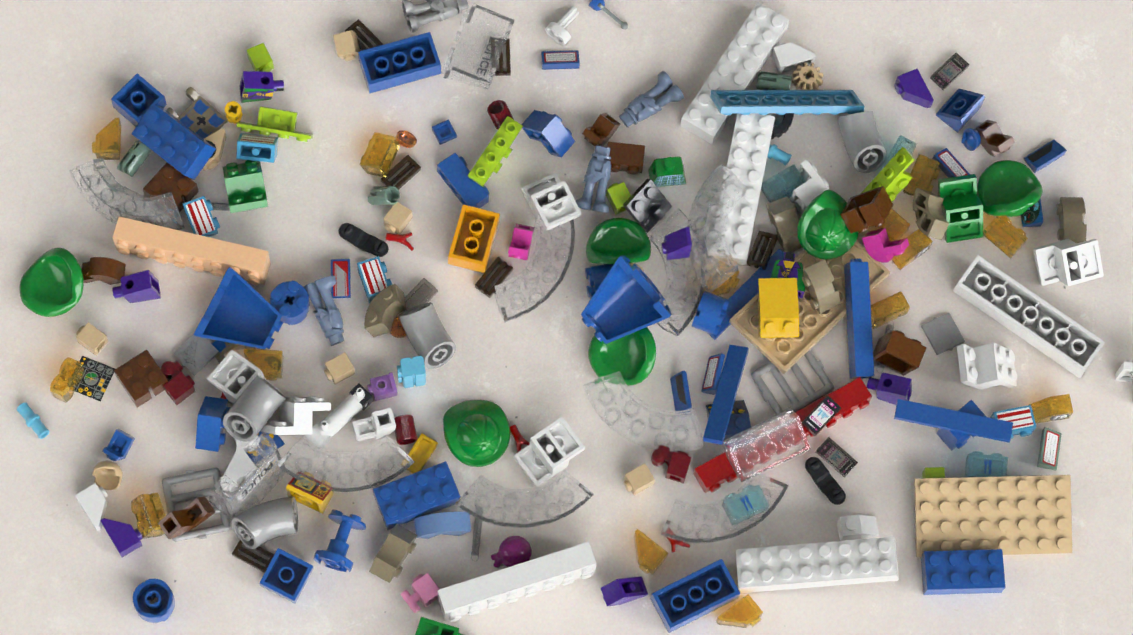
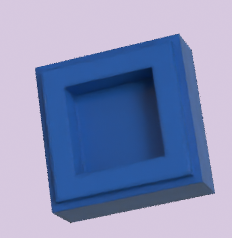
(444, 132)

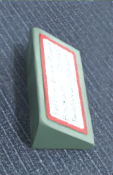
(1049, 449)

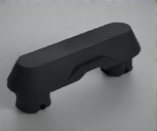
(363, 240)
(825, 481)

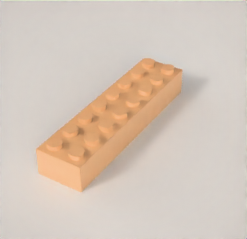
(190, 250)

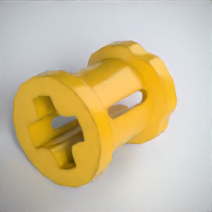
(236, 108)

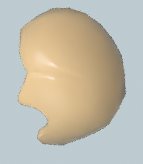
(108, 475)

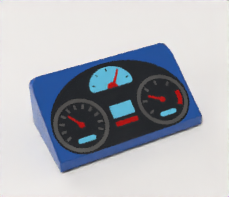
(1033, 216)

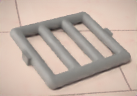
(796, 404)
(170, 500)

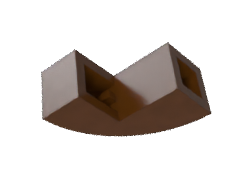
(184, 520)

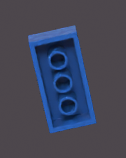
(399, 62)
(173, 141)
(416, 495)
(962, 572)
(695, 595)

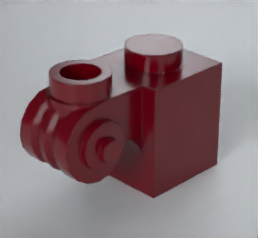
(180, 385)
(677, 462)

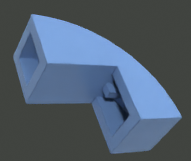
(442, 523)

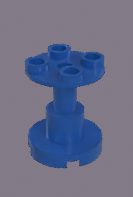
(337, 549)

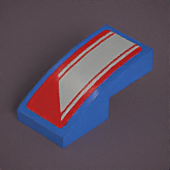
(341, 270)

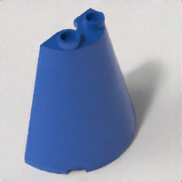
(624, 303)
(239, 315)

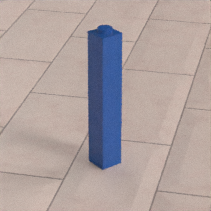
(859, 319)

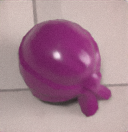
(512, 552)

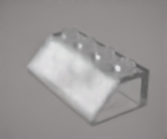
(766, 445)

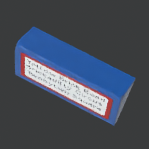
(560, 60)
(949, 164)
(713, 374)

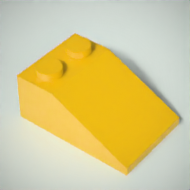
(778, 307)

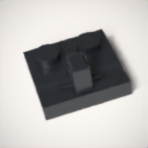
(647, 205)

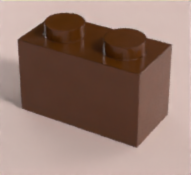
(626, 157)

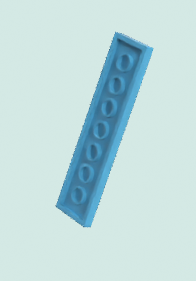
(786, 101)

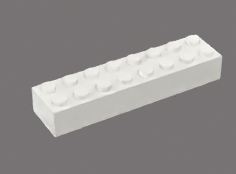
(735, 70)
(748, 163)
(1028, 316)
(817, 564)
(517, 581)

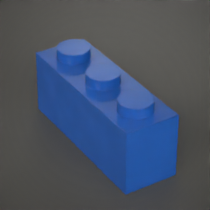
(455, 174)

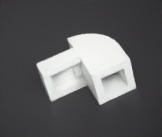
(376, 426)

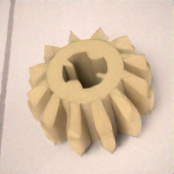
(800, 74)

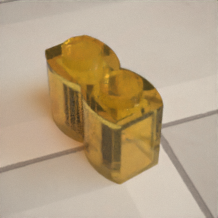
(69, 376)

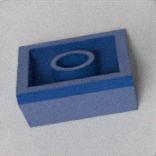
(960, 108)

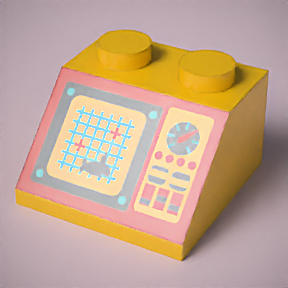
(312, 497)

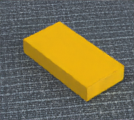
(421, 452)

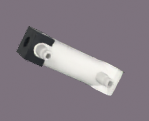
(357, 400)

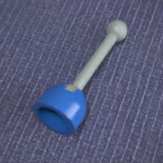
(598, 5)

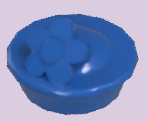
(971, 139)

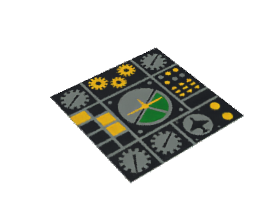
(95, 378)

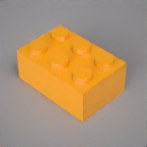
(473, 238)

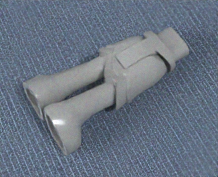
(439, 10)

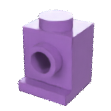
(382, 393)

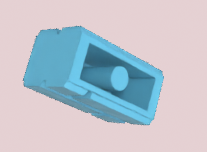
(412, 372)

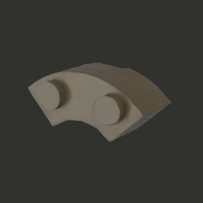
(929, 214)
(1071, 217)
(784, 218)
(821, 289)
(384, 310)
(393, 553)

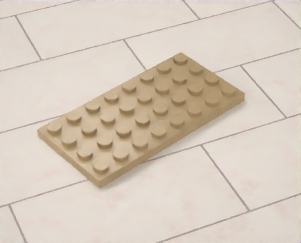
(812, 326)
(994, 513)

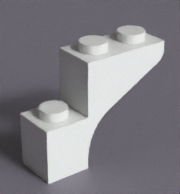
(241, 465)

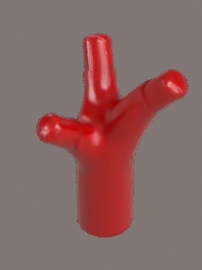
(401, 238)
(518, 437)
(673, 544)

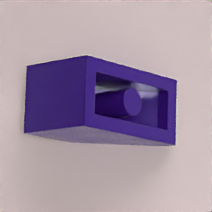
(913, 89)
(677, 244)
(122, 536)
(624, 591)

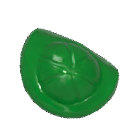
(1008, 188)
(822, 228)
(618, 238)
(52, 283)
(631, 355)
(476, 432)

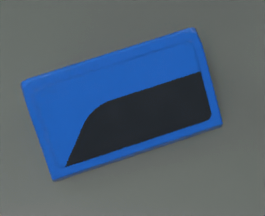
(1045, 155)
(681, 391)

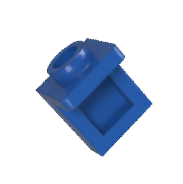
(118, 445)

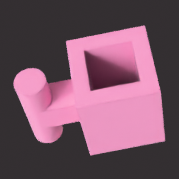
(424, 589)

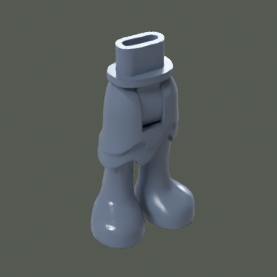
(645, 105)
(598, 171)
(328, 317)

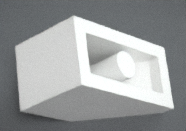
(790, 55)
(94, 504)
(857, 527)

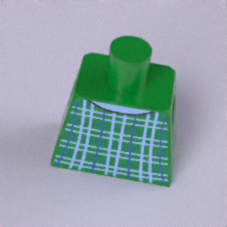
(667, 172)

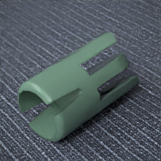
(773, 81)
(134, 158)
(384, 195)

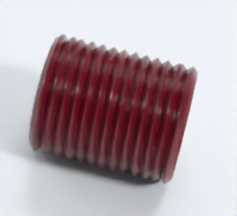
(498, 112)
(405, 430)

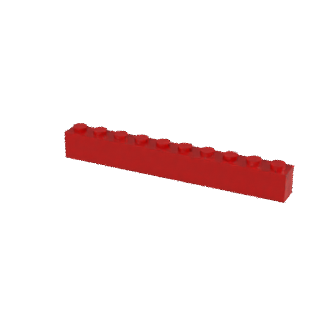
(849, 397)

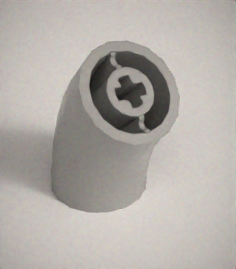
(862, 141)
(427, 335)
(252, 410)
(266, 522)

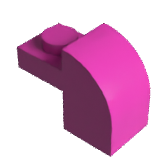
(521, 241)
(880, 247)

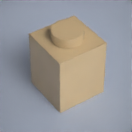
(346, 45)
(397, 218)
(91, 338)
(339, 368)
(638, 479)

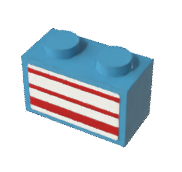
(257, 148)
(200, 217)
(373, 276)
(1022, 420)

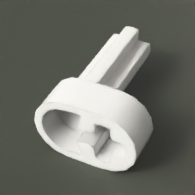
(556, 29)

